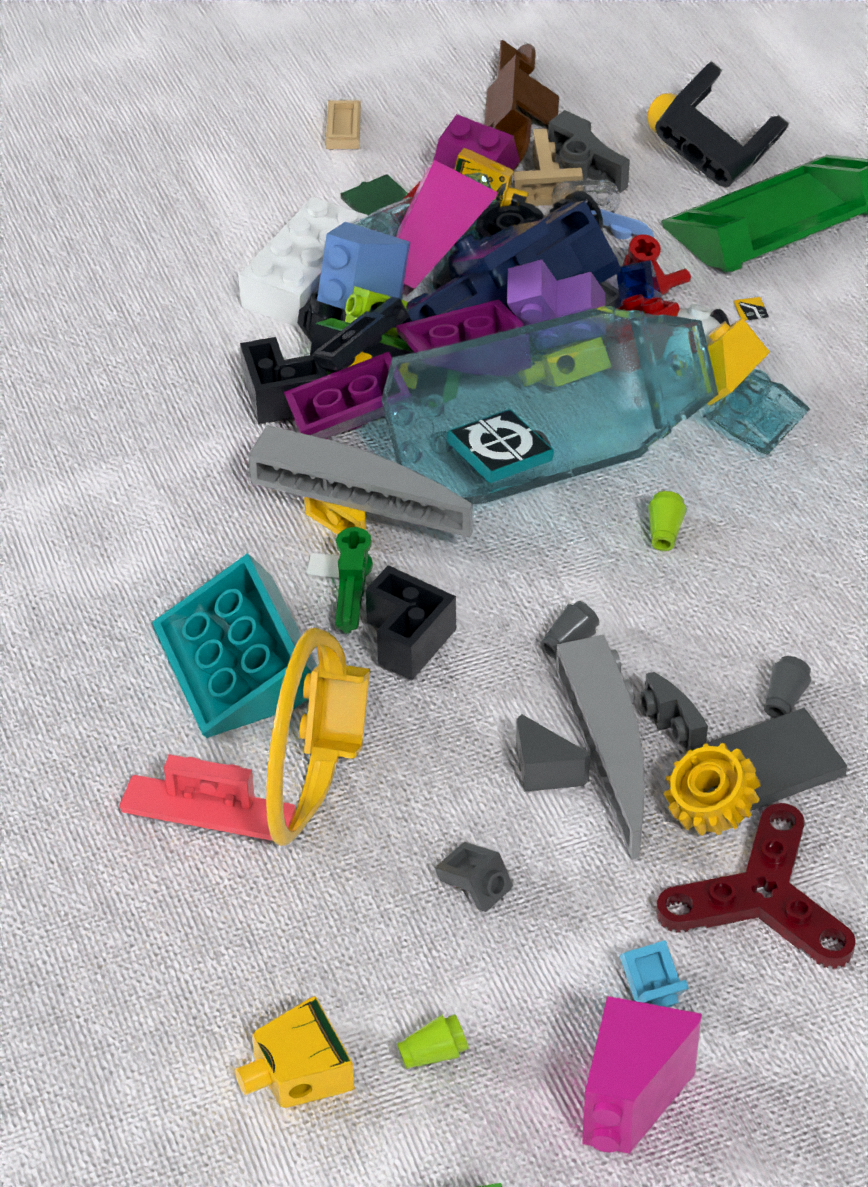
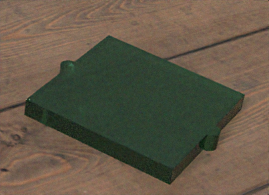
(373, 195)

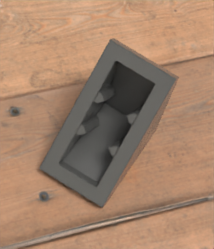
(548, 759)

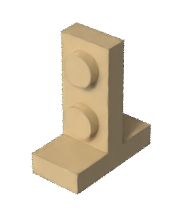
(546, 173)

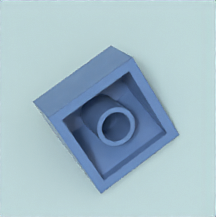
(361, 260)

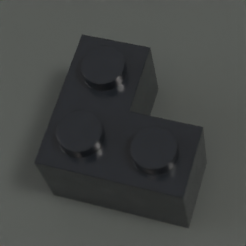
(270, 376)
(411, 620)

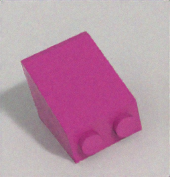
(636, 1071)

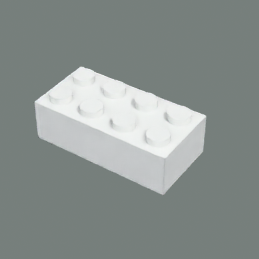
(290, 265)

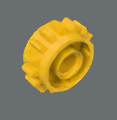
(721, 807)

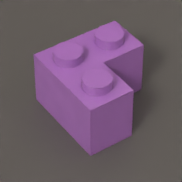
(537, 295)

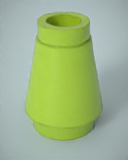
(665, 518)
(434, 1042)

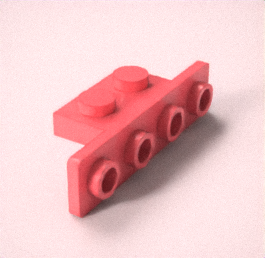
(202, 796)

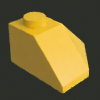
(733, 355)

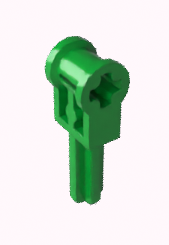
(353, 568)

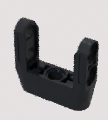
(707, 144)

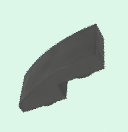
(673, 710)

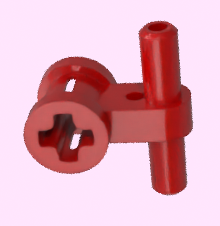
(648, 248)

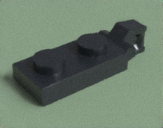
(360, 335)

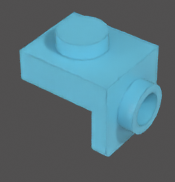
(653, 975)

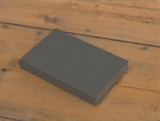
(787, 755)

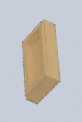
(343, 124)

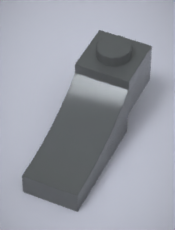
(605, 162)

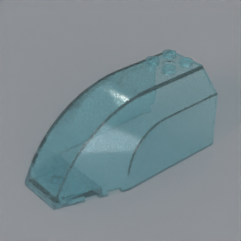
(588, 380)

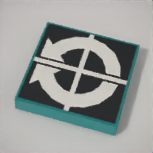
(500, 445)

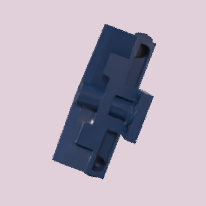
(478, 269)

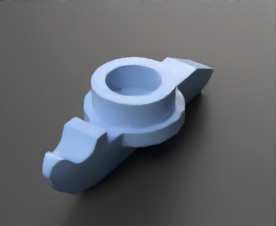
(622, 226)

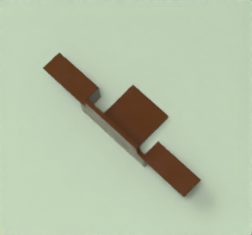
(518, 88)

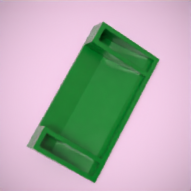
(773, 211)

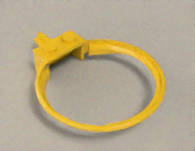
(330, 728)

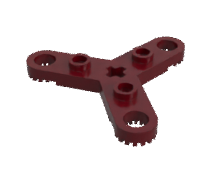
(737, 899)

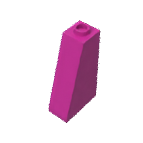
(437, 218)

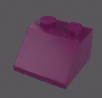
(478, 138)

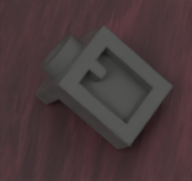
(477, 871)

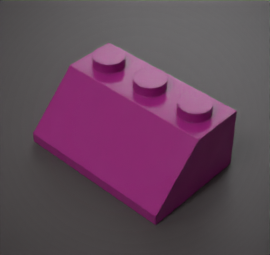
(341, 398)

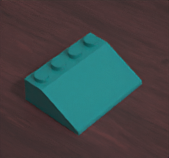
(232, 647)

